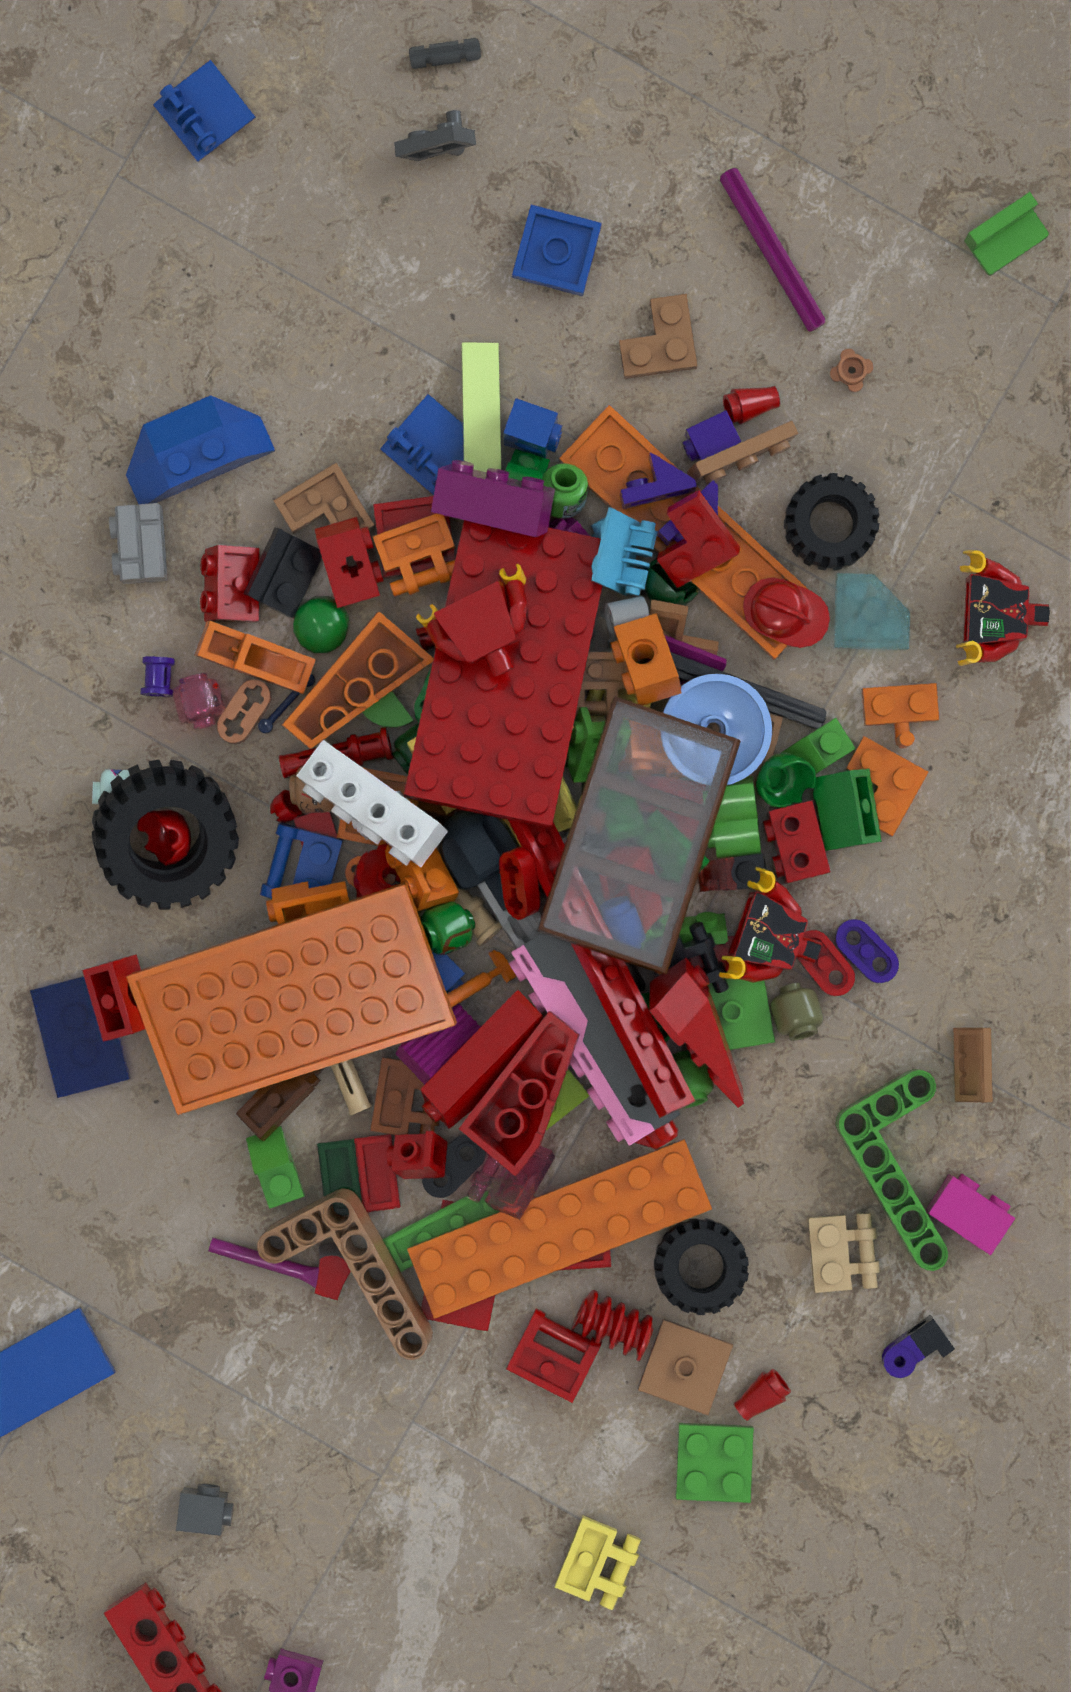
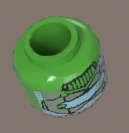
(570, 489)

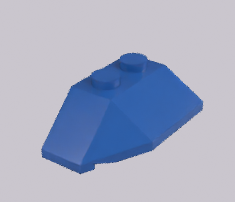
(194, 447)

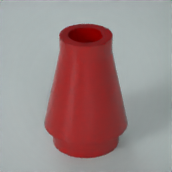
(750, 403)
(763, 1394)

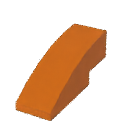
(254, 657)

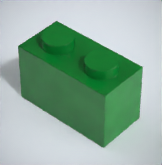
(847, 809)

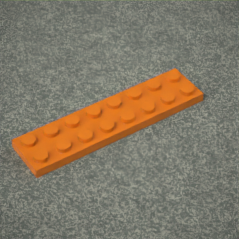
(616, 453)
(560, 1228)

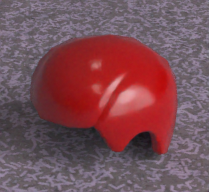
(167, 834)

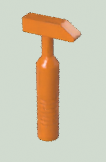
(483, 979)

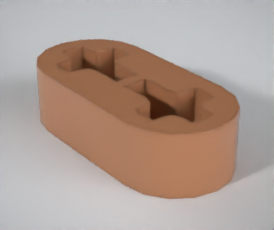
(237, 706)

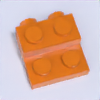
(300, 900)

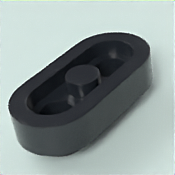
(456, 1168)

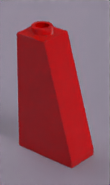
(480, 1061)

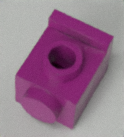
(305, 1667)

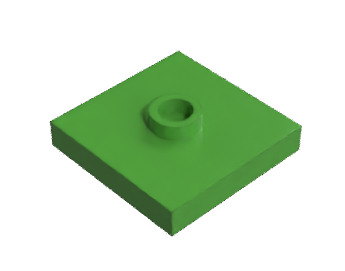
(744, 1013)

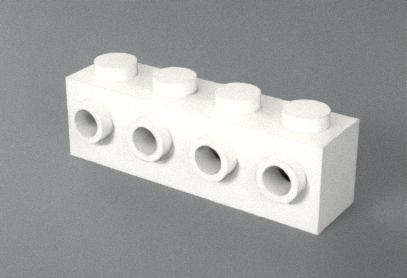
(372, 804)

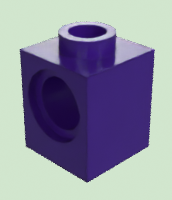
(710, 437)

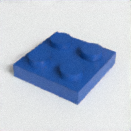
(556, 250)

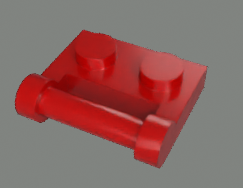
(548, 1367)

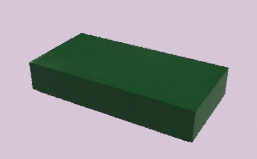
(339, 1170)

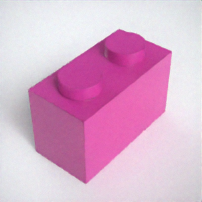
(971, 1214)

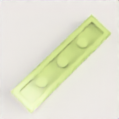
(481, 405)

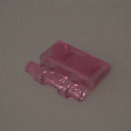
(507, 1192)

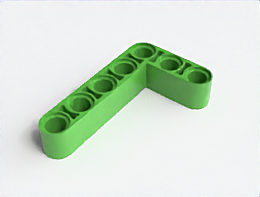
(888, 1167)

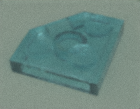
(869, 614)

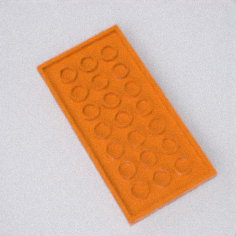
(292, 999)

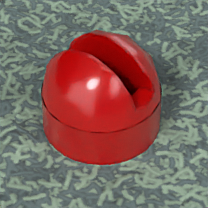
(283, 807)

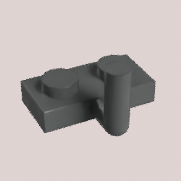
(447, 139)

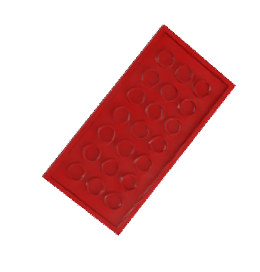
(506, 738)

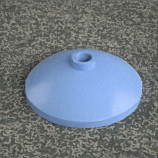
(736, 711)

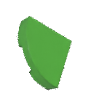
(388, 712)

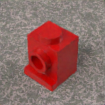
(418, 1156)

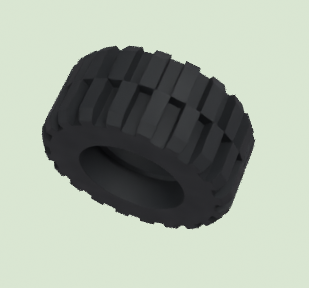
(155, 789)

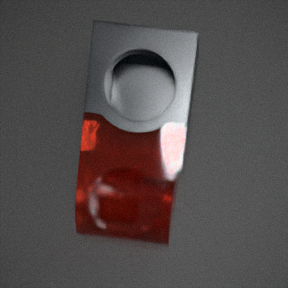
(731, 873)

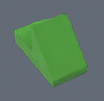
(823, 746)
(275, 1168)

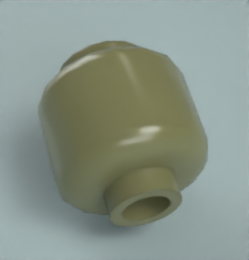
(797, 1012)

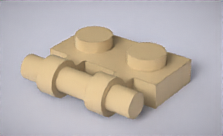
(831, 1254)

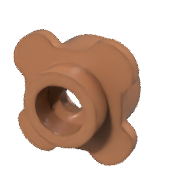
(861, 366)

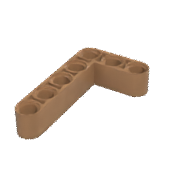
(358, 1261)

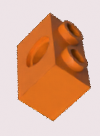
(642, 640)

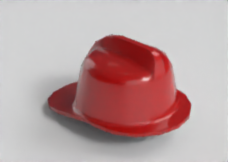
(786, 612)

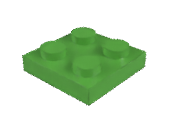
(714, 1462)

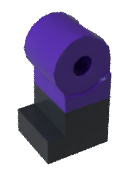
(913, 1346)

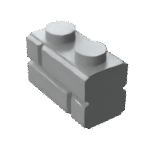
(140, 543)

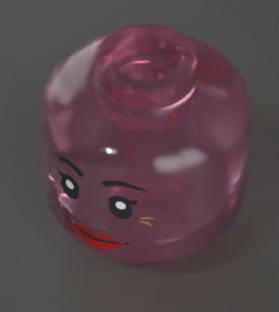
(198, 700)

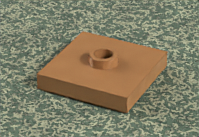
(685, 1367)

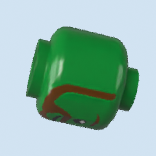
(448, 927)

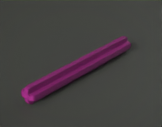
(772, 249)

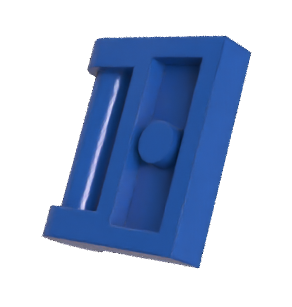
(316, 861)

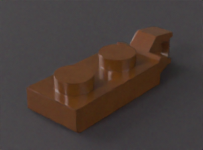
(275, 1102)

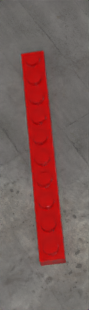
(616, 991)

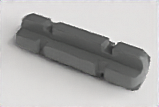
(445, 53)

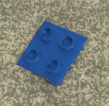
(203, 110)
(426, 442)

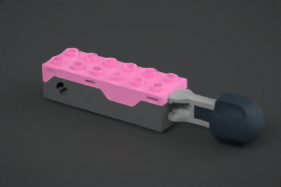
(558, 979)

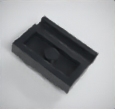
(283, 573)

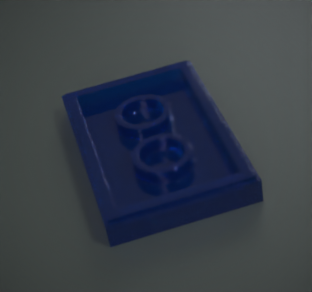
(74, 1041)

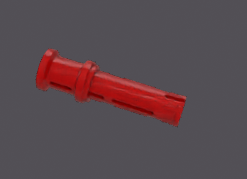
(356, 748)

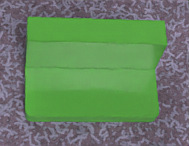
(1007, 235)

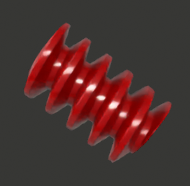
(614, 1324)

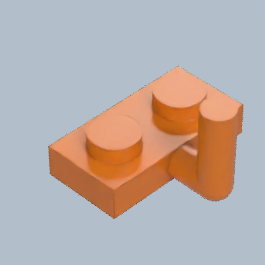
(900, 707)

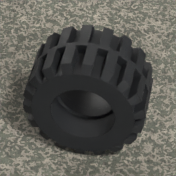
(853, 499)
(724, 1289)

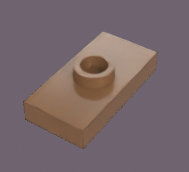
(973, 1065)

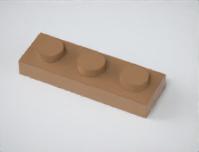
(744, 454)

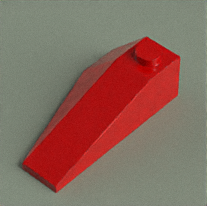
(689, 1016)

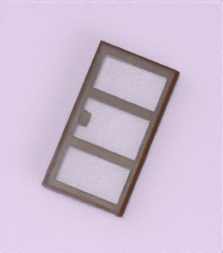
(639, 835)

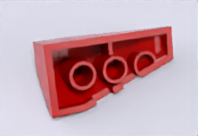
(519, 1104)

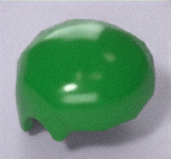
(320, 624)
(784, 779)

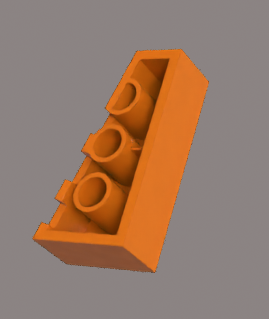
(362, 675)

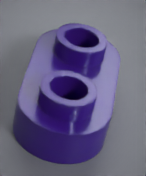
(866, 950)

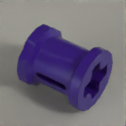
(157, 676)

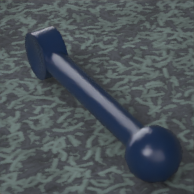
(266, 725)

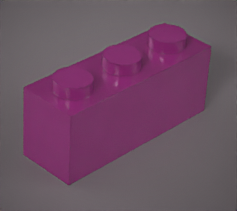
(493, 498)

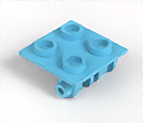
(618, 552)

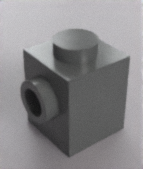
(204, 1510)

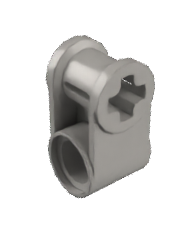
(623, 612)

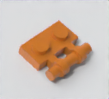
(412, 544)

